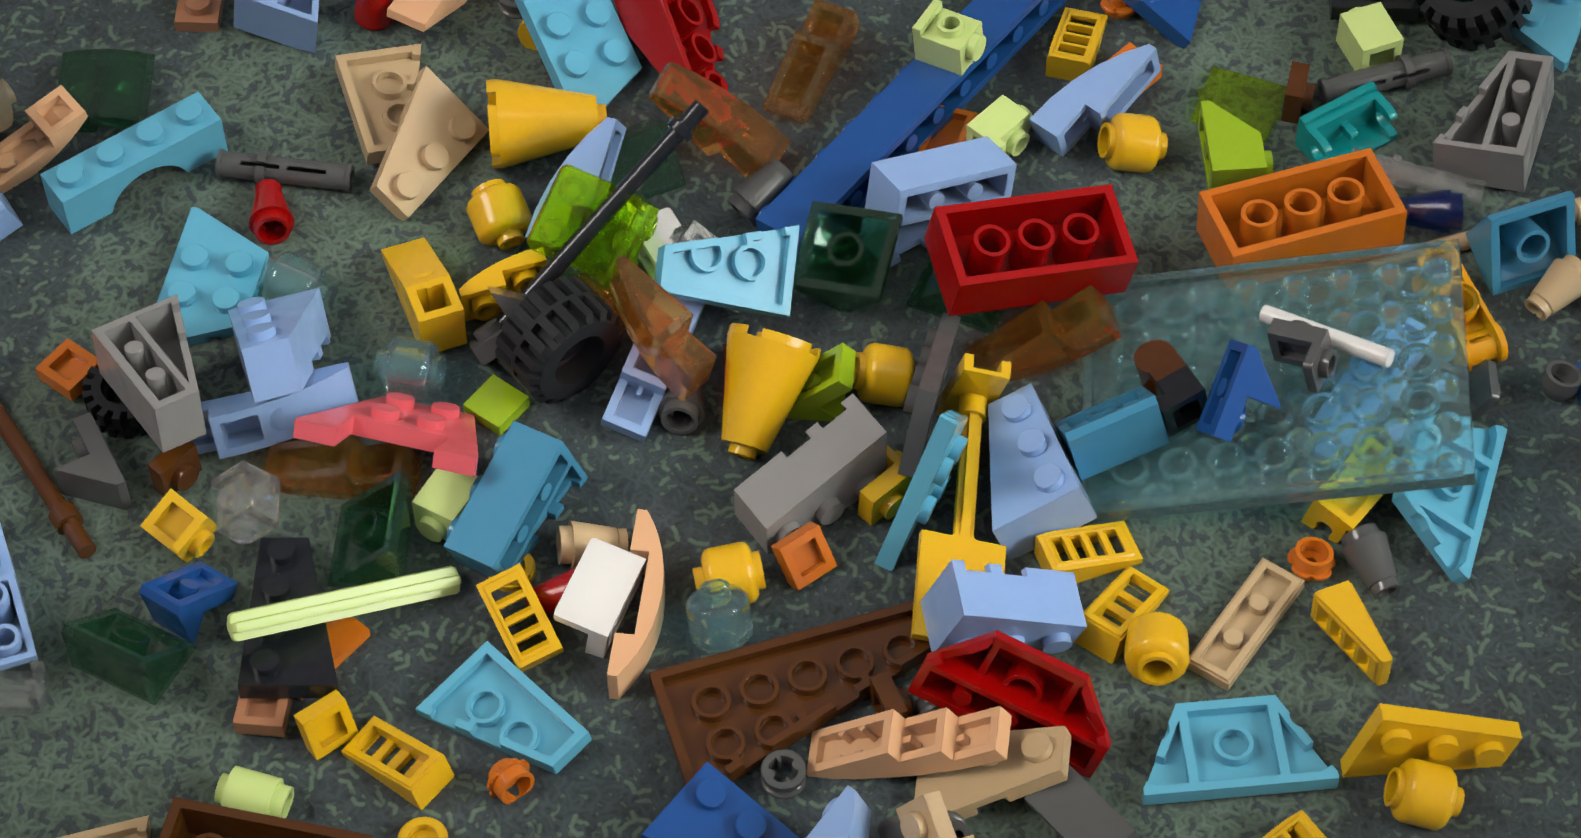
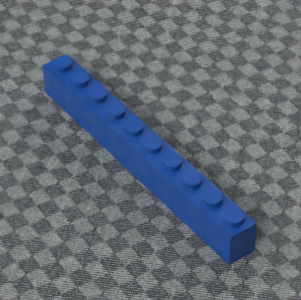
(905, 115)

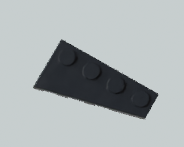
(291, 661)

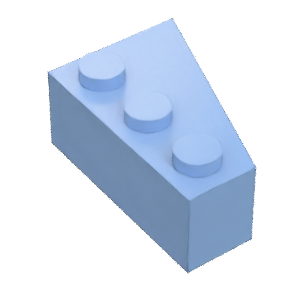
(282, 21)
(935, 178)
(279, 341)
(1030, 474)
(1033, 608)

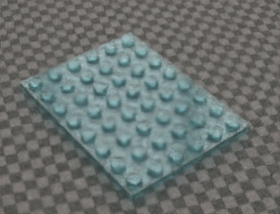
(1356, 437)

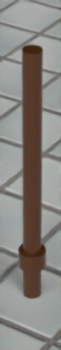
(62, 513)

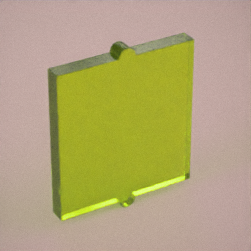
(1243, 96)

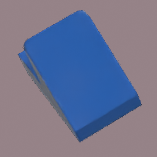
(1238, 378)
(184, 595)

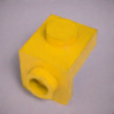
(884, 493)
(180, 527)

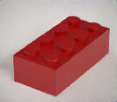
(1029, 249)

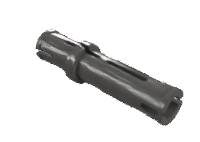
(1402, 72)
(284, 170)

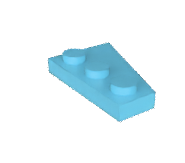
(733, 272)
(505, 711)

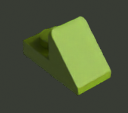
(826, 386)

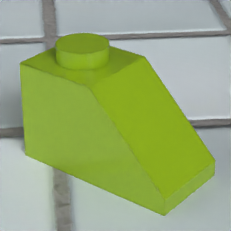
(1230, 147)

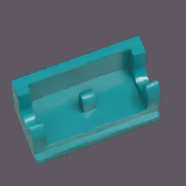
(1346, 123)

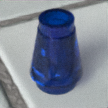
(1435, 210)

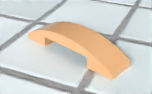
(31, 147)
(632, 651)

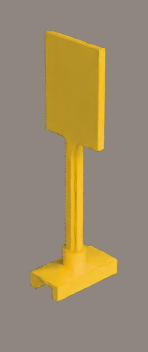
(969, 395)

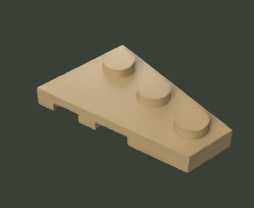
(376, 91)
(427, 146)
(1033, 763)

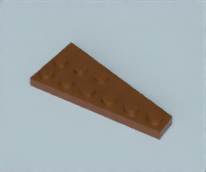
(778, 690)

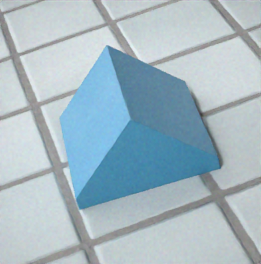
(1522, 242)
(1113, 432)

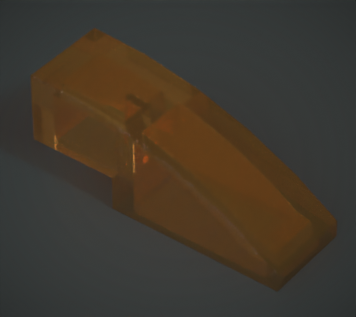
(812, 61)
(730, 125)
(660, 330)
(1048, 336)
(338, 470)

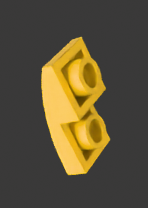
(507, 274)

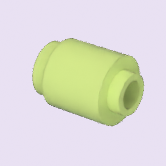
(254, 792)

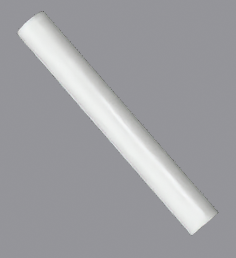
(1340, 340)

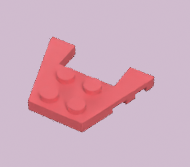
(400, 422)

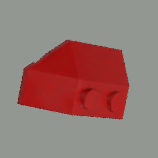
(1024, 682)

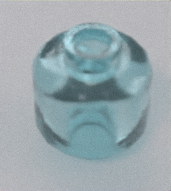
(291, 275)
(411, 367)
(719, 617)

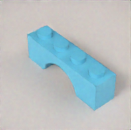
(91, 182)

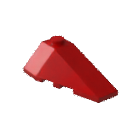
(675, 33)

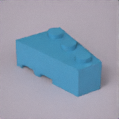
(513, 500)

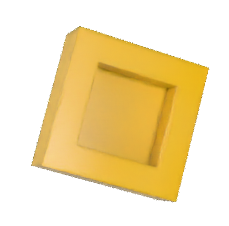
(326, 724)

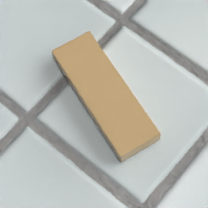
(1245, 624)

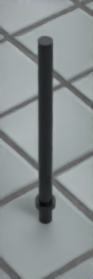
(679, 130)

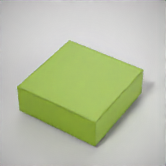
(496, 404)

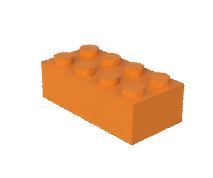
(1303, 212)

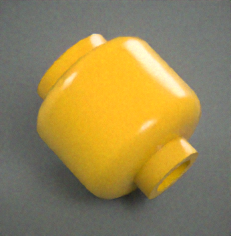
(1132, 142)
(499, 214)
(883, 374)
(734, 564)
(1156, 648)
(1423, 794)

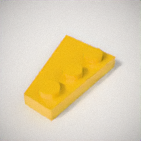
(1429, 735)

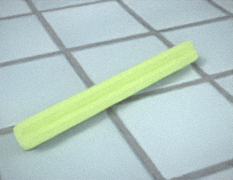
(343, 603)

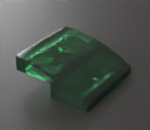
(108, 85)

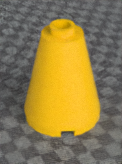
(537, 120)
(761, 386)

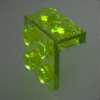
(568, 205)

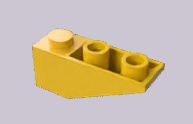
(426, 293)

